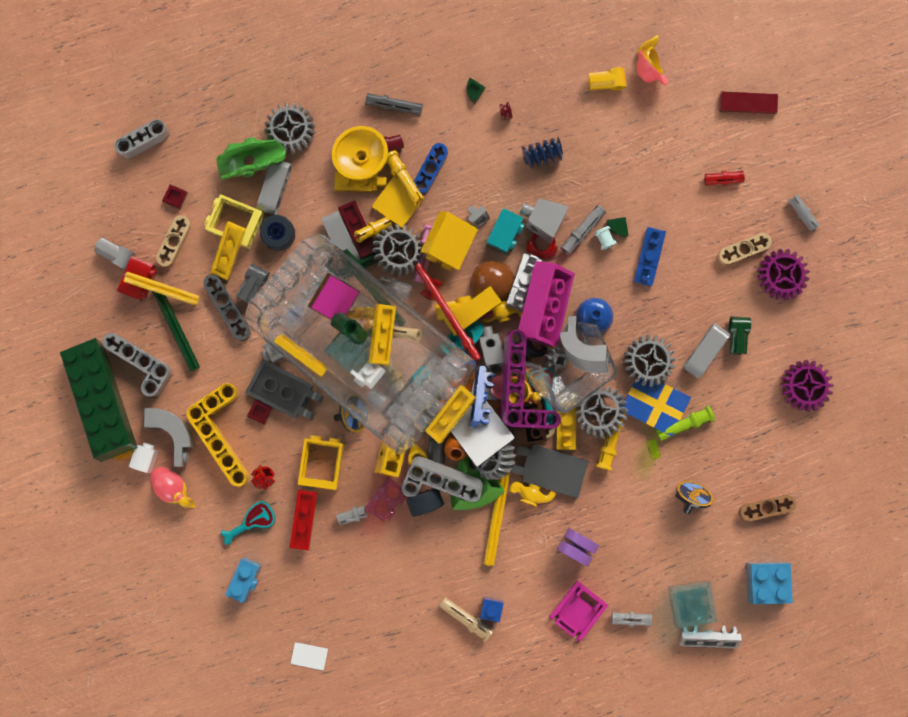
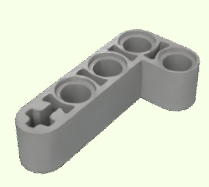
(136, 360)
(442, 483)

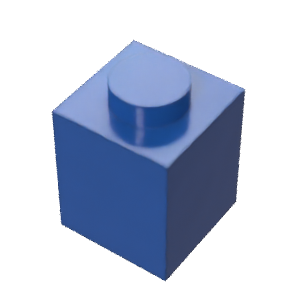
(491, 609)

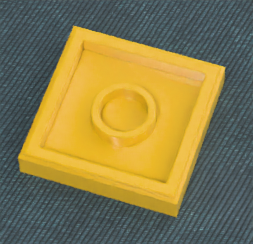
(395, 203)

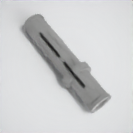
(578, 235)

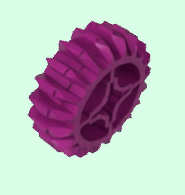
(770, 261)
(807, 378)

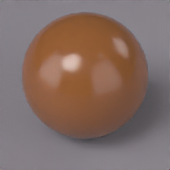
(492, 274)

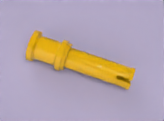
(398, 170)
(608, 450)

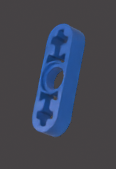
(432, 154)

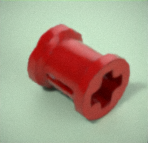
(426, 293)

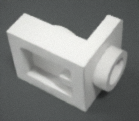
(368, 375)

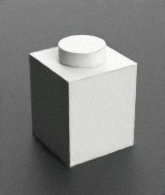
(144, 458)

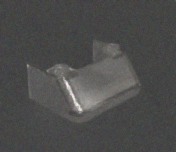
(573, 384)

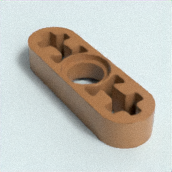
(780, 499)

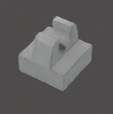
(477, 217)

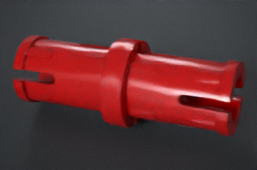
(724, 178)

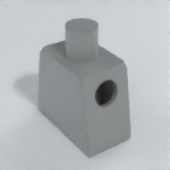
(544, 218)
(492, 356)

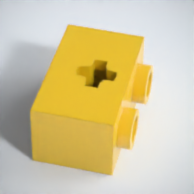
(388, 462)

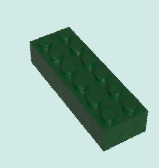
(98, 400)

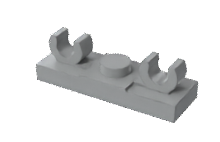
(521, 282)
(710, 638)

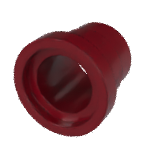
(394, 143)

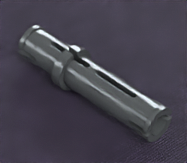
(393, 104)

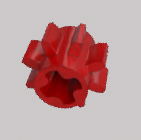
(262, 477)

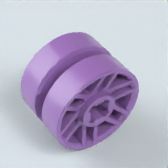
(578, 547)

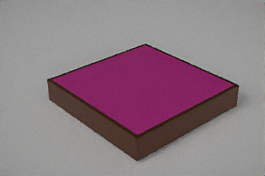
(333, 297)

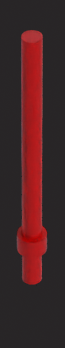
(467, 342)

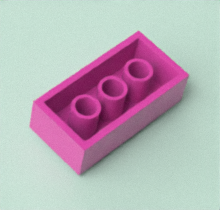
(546, 303)

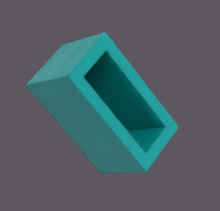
(505, 231)

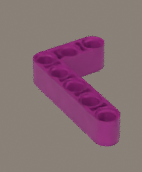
(518, 388)

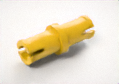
(372, 229)

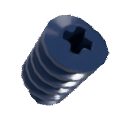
(542, 152)

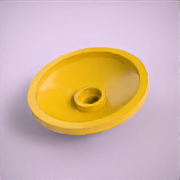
(353, 145)

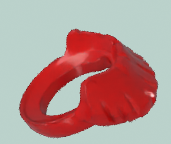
(548, 253)

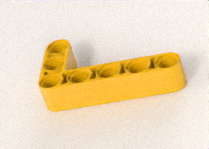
(215, 435)

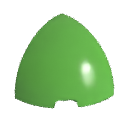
(491, 488)

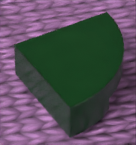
(474, 90)
(618, 226)

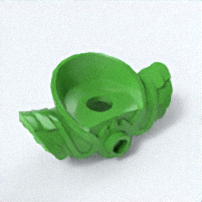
(265, 154)

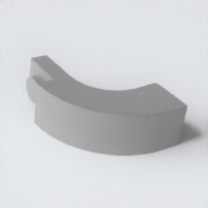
(583, 356)
(176, 428)

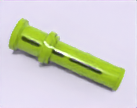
(694, 420)

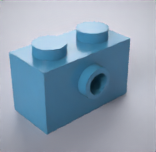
(244, 580)

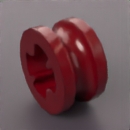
(505, 111)

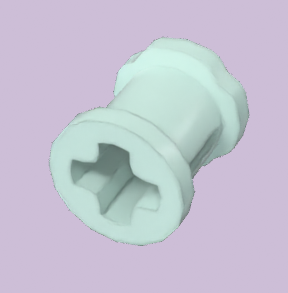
(605, 238)

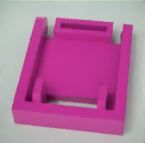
(577, 614)

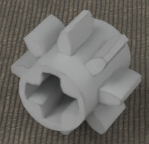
(270, 353)
(556, 358)

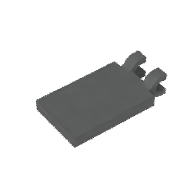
(282, 390)
(552, 470)

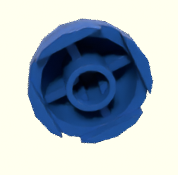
(595, 312)

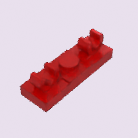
(303, 520)

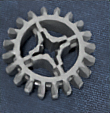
(286, 112)
(402, 256)
(640, 358)
(602, 419)
(502, 458)

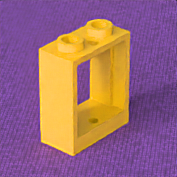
(316, 440)

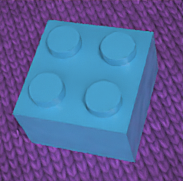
(769, 583)

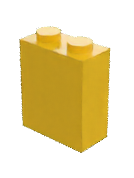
(448, 241)

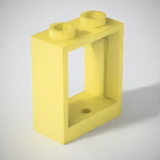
(252, 228)

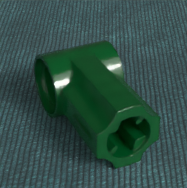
(349, 328)
(739, 329)

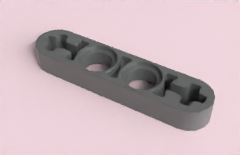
(229, 306)

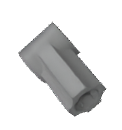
(118, 255)

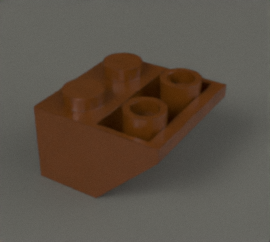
(526, 435)

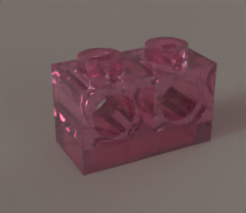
(383, 496)

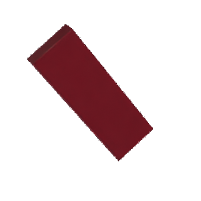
(748, 102)
(354, 221)

